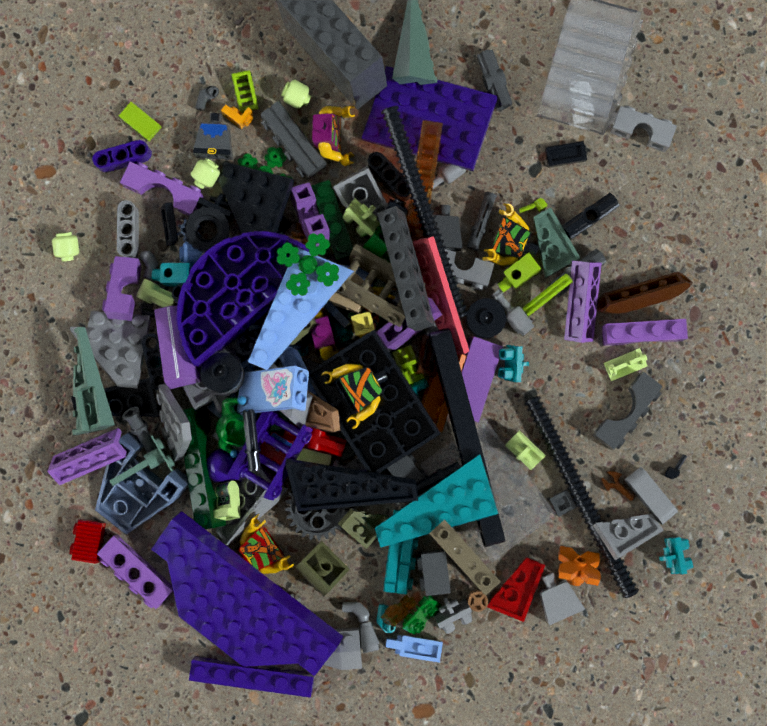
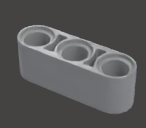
(124, 221)
(651, 495)

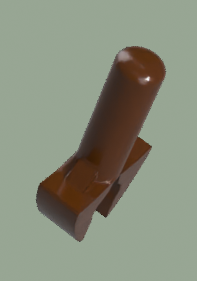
(617, 485)

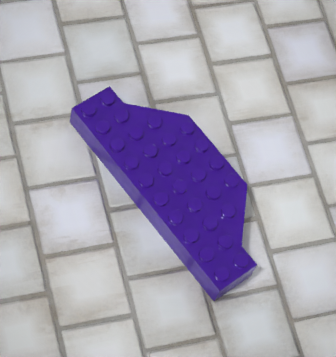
(239, 604)

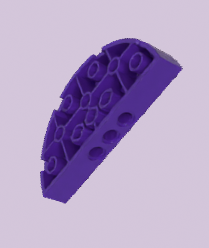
(229, 291)

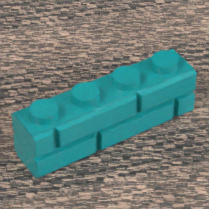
(399, 566)

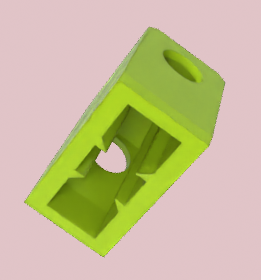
(526, 266)

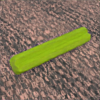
(547, 294)

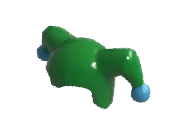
(231, 426)

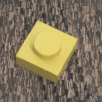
(362, 323)

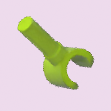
(540, 204)

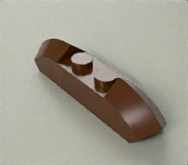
(643, 294)

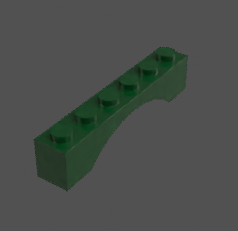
(200, 487)

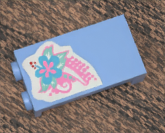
(274, 389)

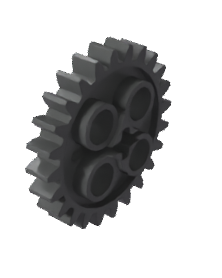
(330, 520)

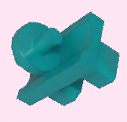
(513, 363)
(674, 555)

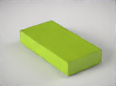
(140, 121)

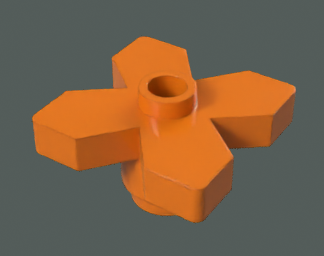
(578, 568)

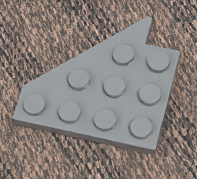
(118, 346)
(176, 423)

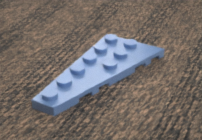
(292, 313)

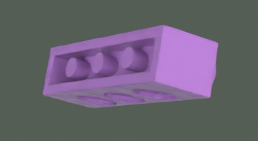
(162, 587)

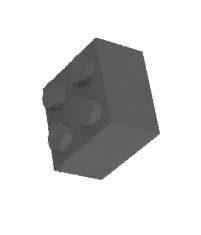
(435, 572)

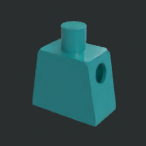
(172, 273)

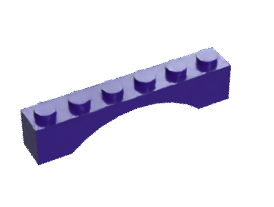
(234, 675)

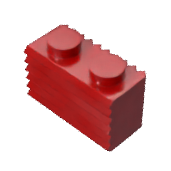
(87, 541)

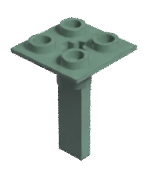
(152, 460)

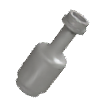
(448, 174)
(515, 315)

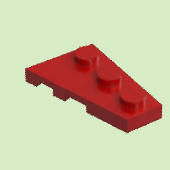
(518, 590)

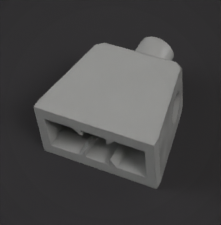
(558, 600)

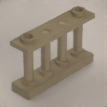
(378, 269)
(465, 557)

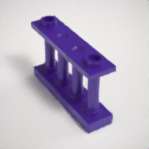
(265, 421)

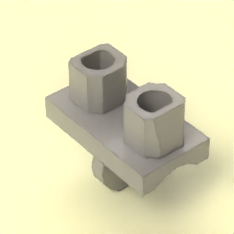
(452, 612)

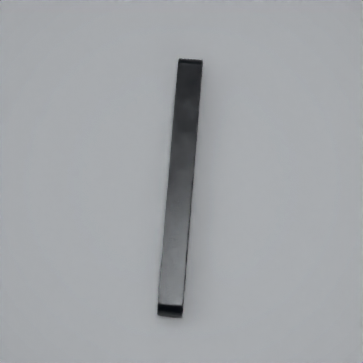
(462, 420)

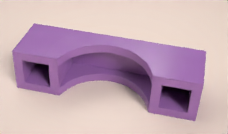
(140, 179)
(644, 331)

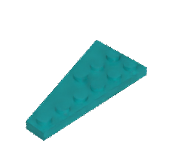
(457, 499)

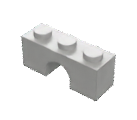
(659, 131)
(477, 275)

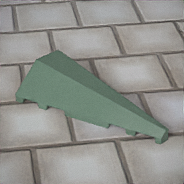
(413, 54)
(92, 406)

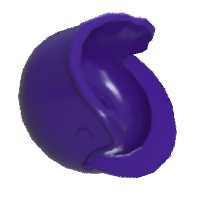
(219, 465)

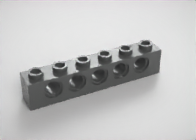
(406, 269)

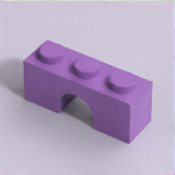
(305, 206)
(122, 272)

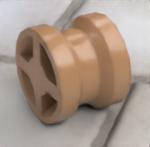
(479, 603)

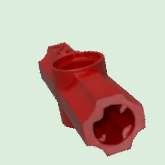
(321, 442)

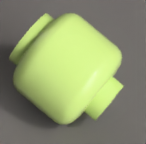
(296, 94)
(205, 173)
(65, 246)

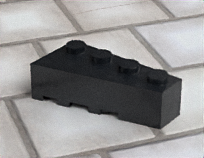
(124, 398)

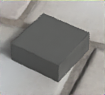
(562, 503)

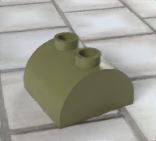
(322, 568)

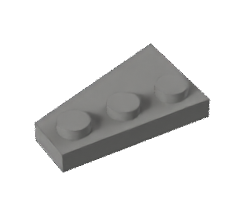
(628, 533)

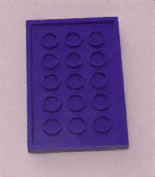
(461, 109)

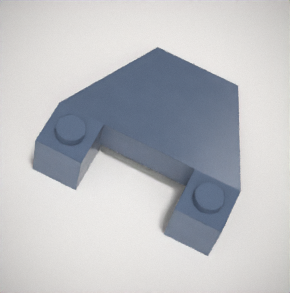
(139, 495)

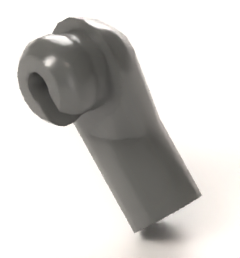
(206, 95)

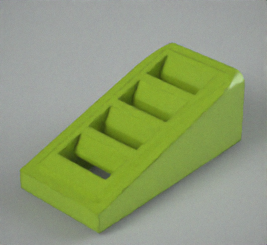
(241, 75)

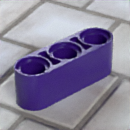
(113, 153)

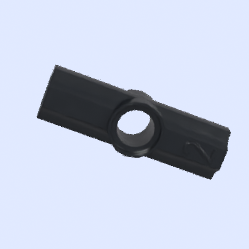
(600, 209)

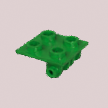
(416, 622)

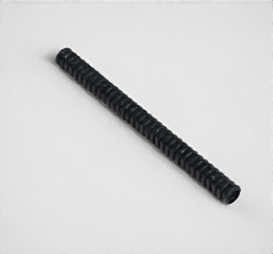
(419, 197)
(579, 493)

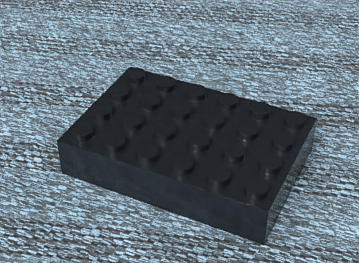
(400, 418)

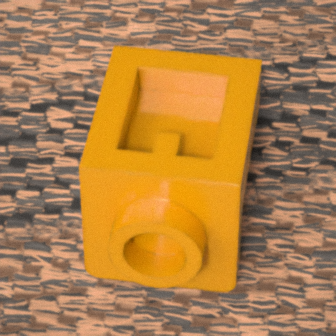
(235, 116)

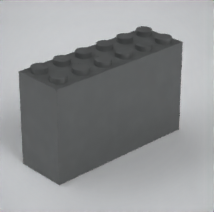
(336, 47)

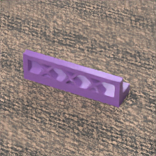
(582, 301)
(87, 457)

